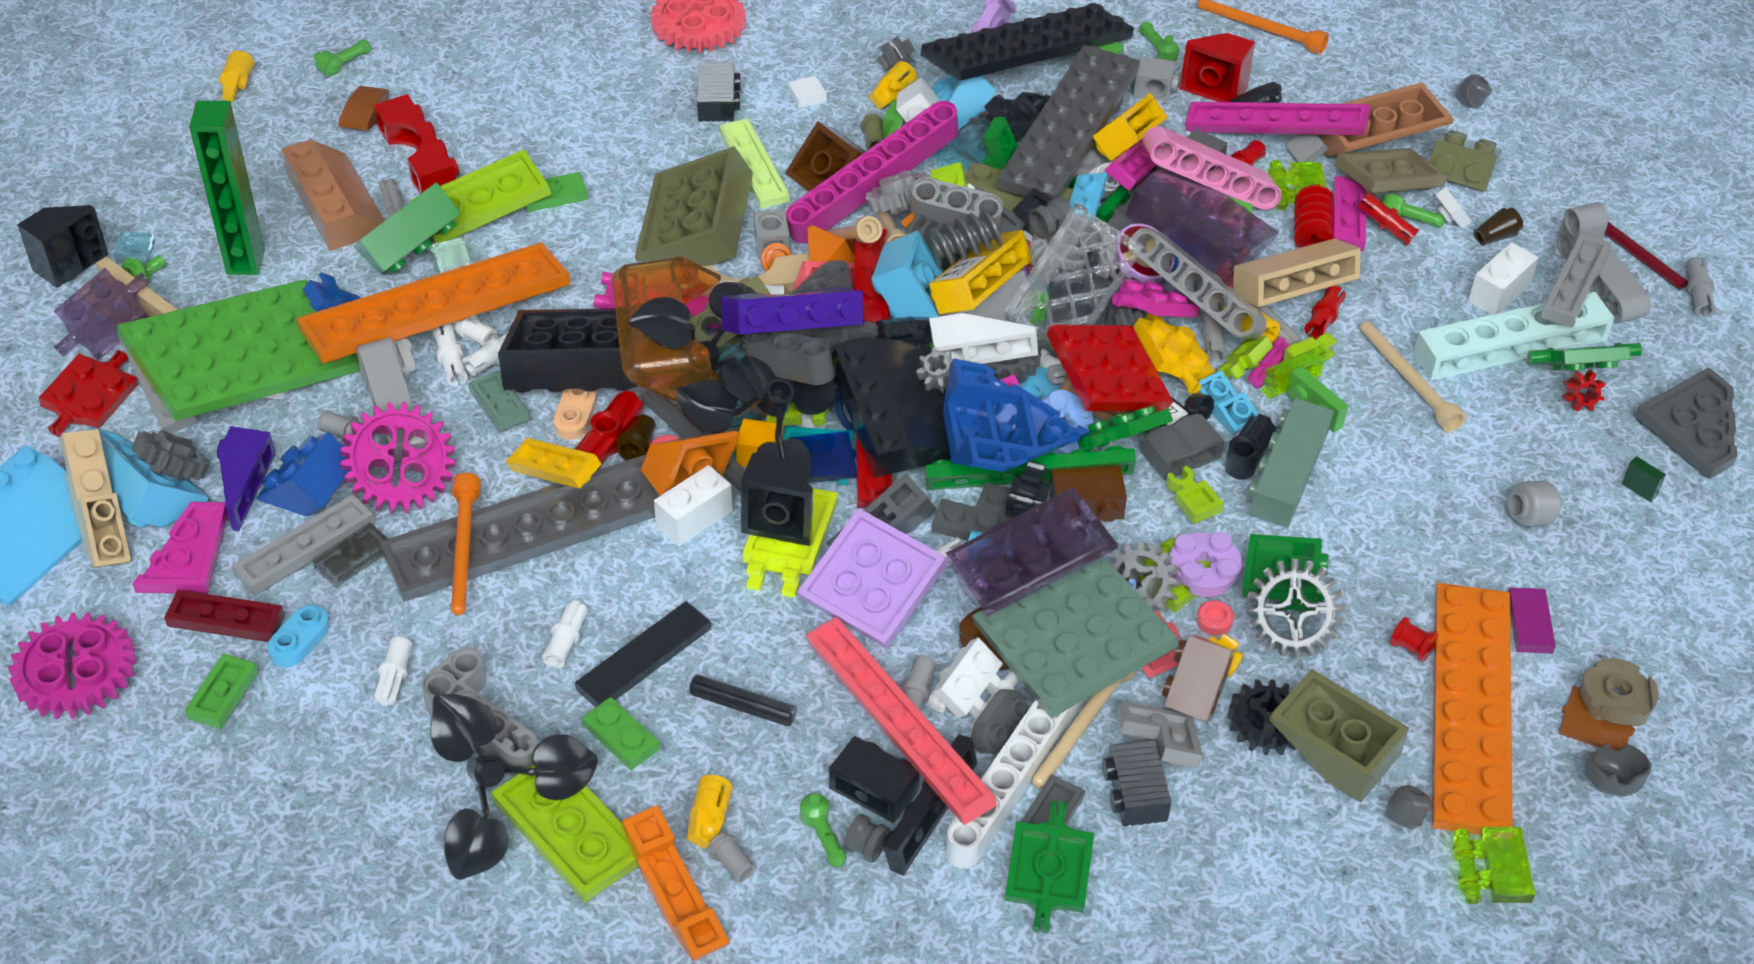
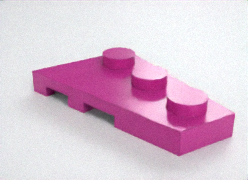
(189, 553)

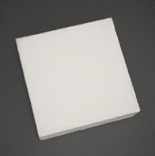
(807, 91)

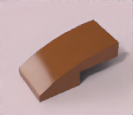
(359, 108)

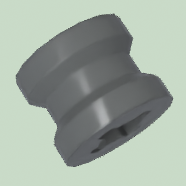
(866, 838)

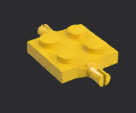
(1174, 351)

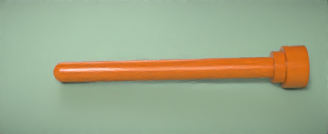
(1313, 40)
(466, 490)

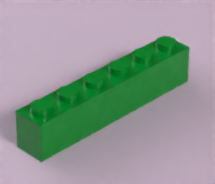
(227, 186)

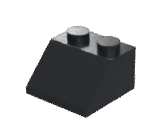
(776, 500)

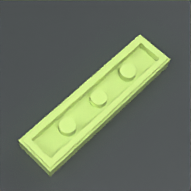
(765, 182)

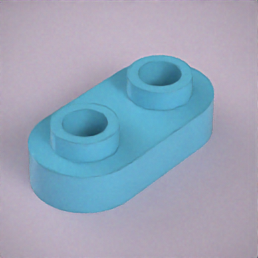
(300, 634)

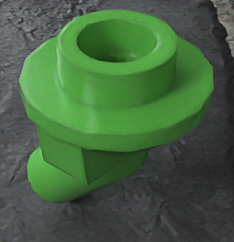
(135, 266)

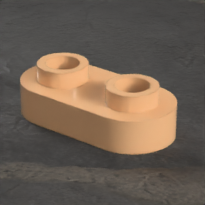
(578, 407)

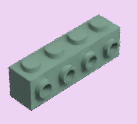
(1290, 462)

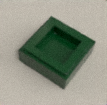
(1643, 479)

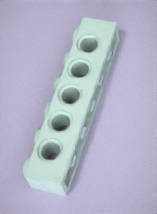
(1506, 338)

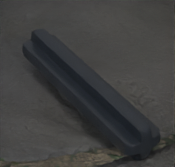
(742, 700)

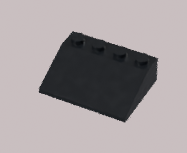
(563, 351)
(888, 404)

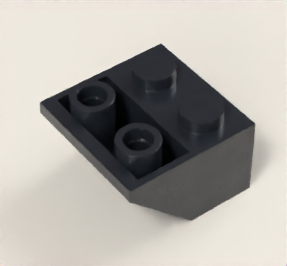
(63, 242)

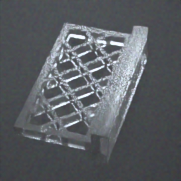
(1054, 257)

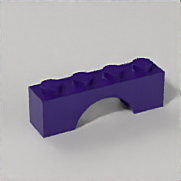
(792, 311)

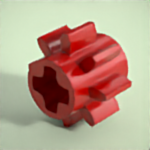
(1592, 394)

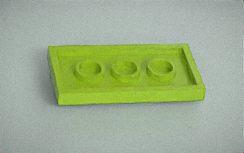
(493, 193)
(572, 834)

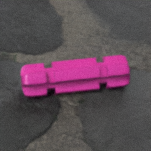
(1271, 359)

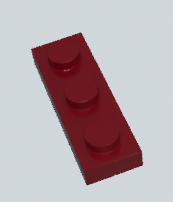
(224, 615)

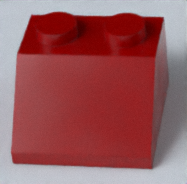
(1217, 66)

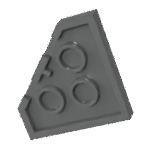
(1696, 421)

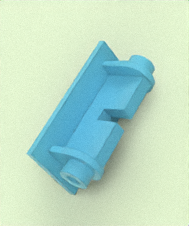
(1089, 190)

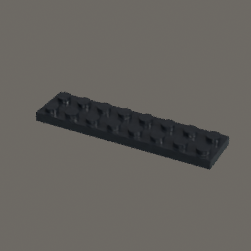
(1026, 41)

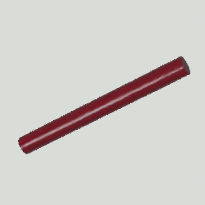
(1645, 257)

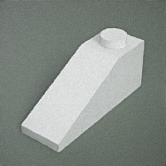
(982, 338)

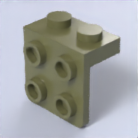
(1465, 160)

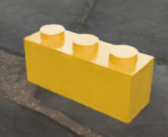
(1129, 127)

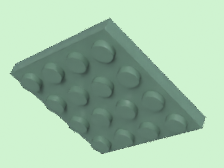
(1076, 635)

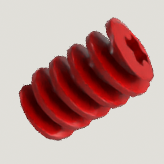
(1313, 216)

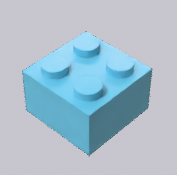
(904, 277)

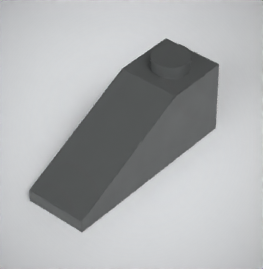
(900, 506)

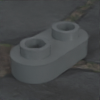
(998, 721)

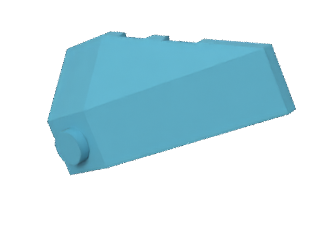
(967, 95)
(140, 491)

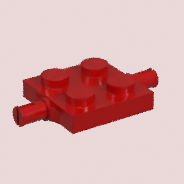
(87, 392)

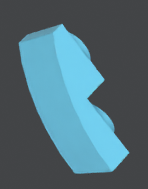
(1229, 407)

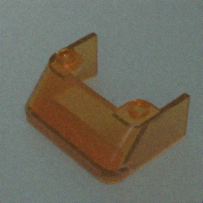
(643, 359)

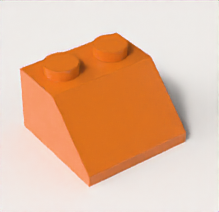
(679, 459)

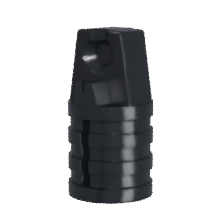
(1262, 94)
(905, 329)

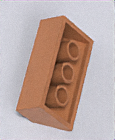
(1392, 117)
(331, 193)

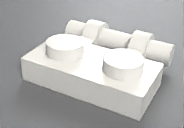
(969, 677)

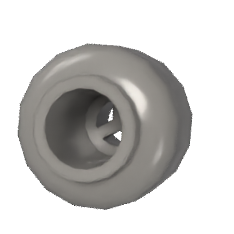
(1534, 503)

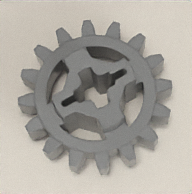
(893, 193)
(1155, 576)

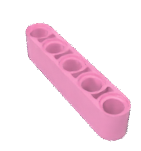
(1202, 159)

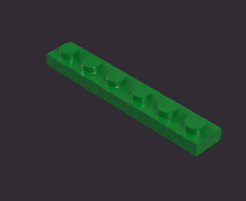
(948, 475)

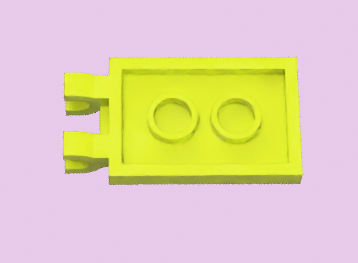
(787, 557)

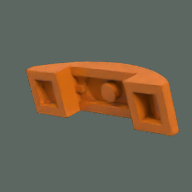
(672, 885)

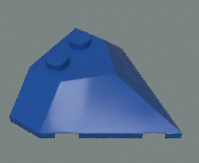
(997, 423)

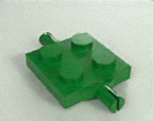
(1585, 357)
(1124, 426)
(1049, 866)

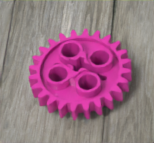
(366, 454)
(45, 664)

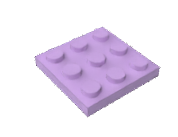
(872, 578)

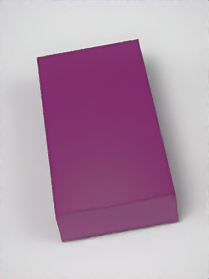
(1531, 620)

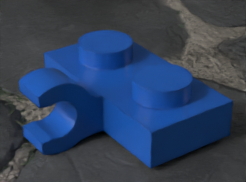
(327, 293)

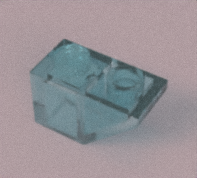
(966, 147)

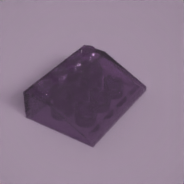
(1200, 221)
(1030, 551)

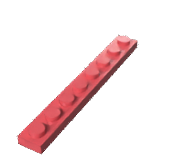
(902, 721)

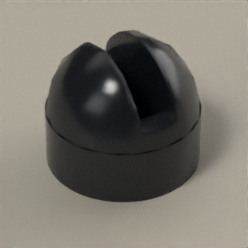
(1200, 404)

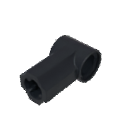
(1248, 447)

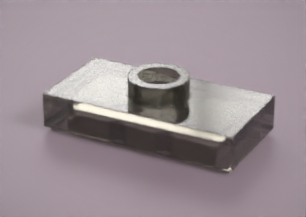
(350, 555)

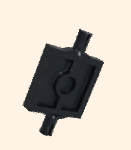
(1083, 306)

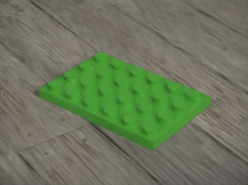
(229, 351)

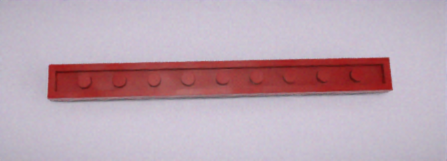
(874, 309)

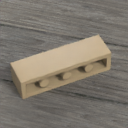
(1297, 272)

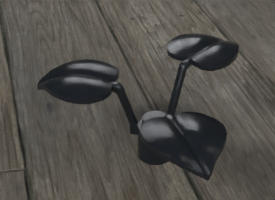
(667, 324)
(711, 409)
(457, 732)

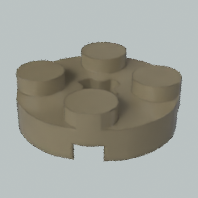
(1604, 704)

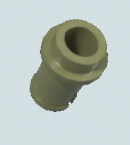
(873, 129)

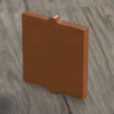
(1584, 728)

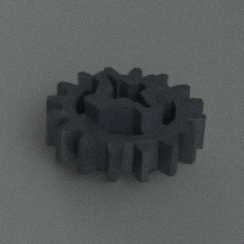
(1027, 490)
(1250, 716)

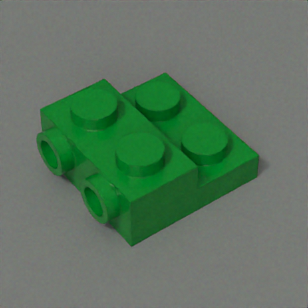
(1268, 550)

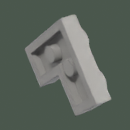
(1173, 731)

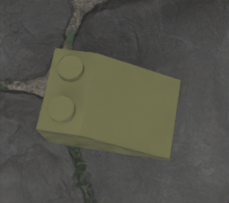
(1340, 734)

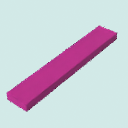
(1278, 118)

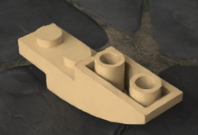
(93, 500)

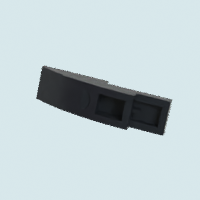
(1018, 112)

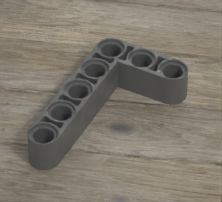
(793, 352)

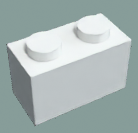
(1503, 279)
(693, 505)

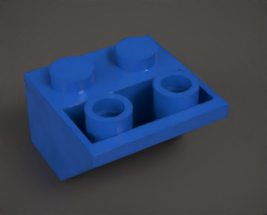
(306, 476)

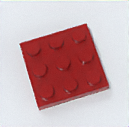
(1108, 367)

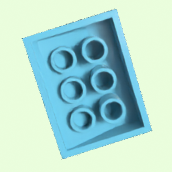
(34, 521)

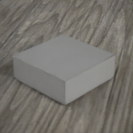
(1307, 147)

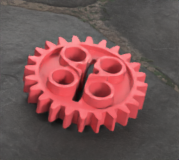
(698, 22)

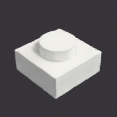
(1451, 209)

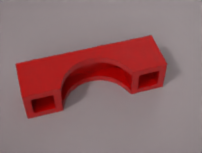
(405, 124)

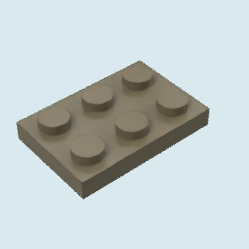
(1390, 170)

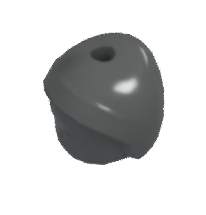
(1474, 90)
(1408, 806)

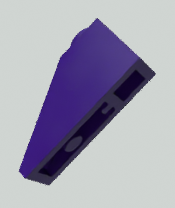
(244, 462)

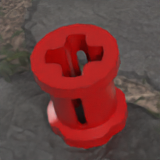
(1414, 639)

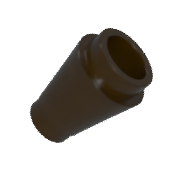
(1500, 226)
(636, 438)

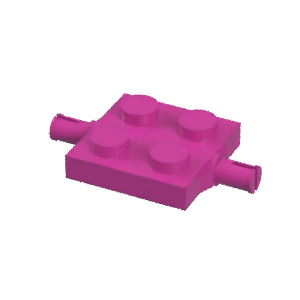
(1154, 299)

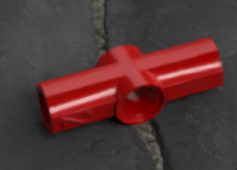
(610, 424)

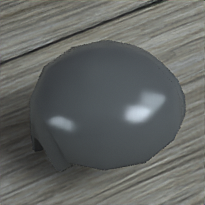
(1618, 771)

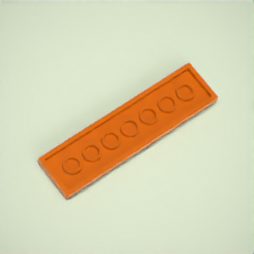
(433, 301)
(1472, 710)

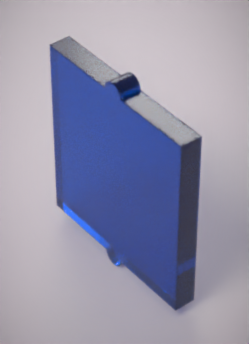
(830, 456)

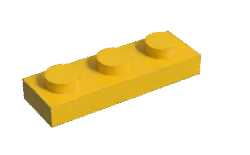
(553, 463)

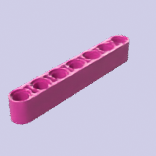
(896, 153)

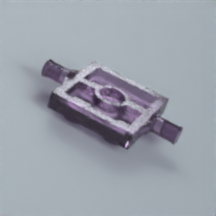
(96, 312)

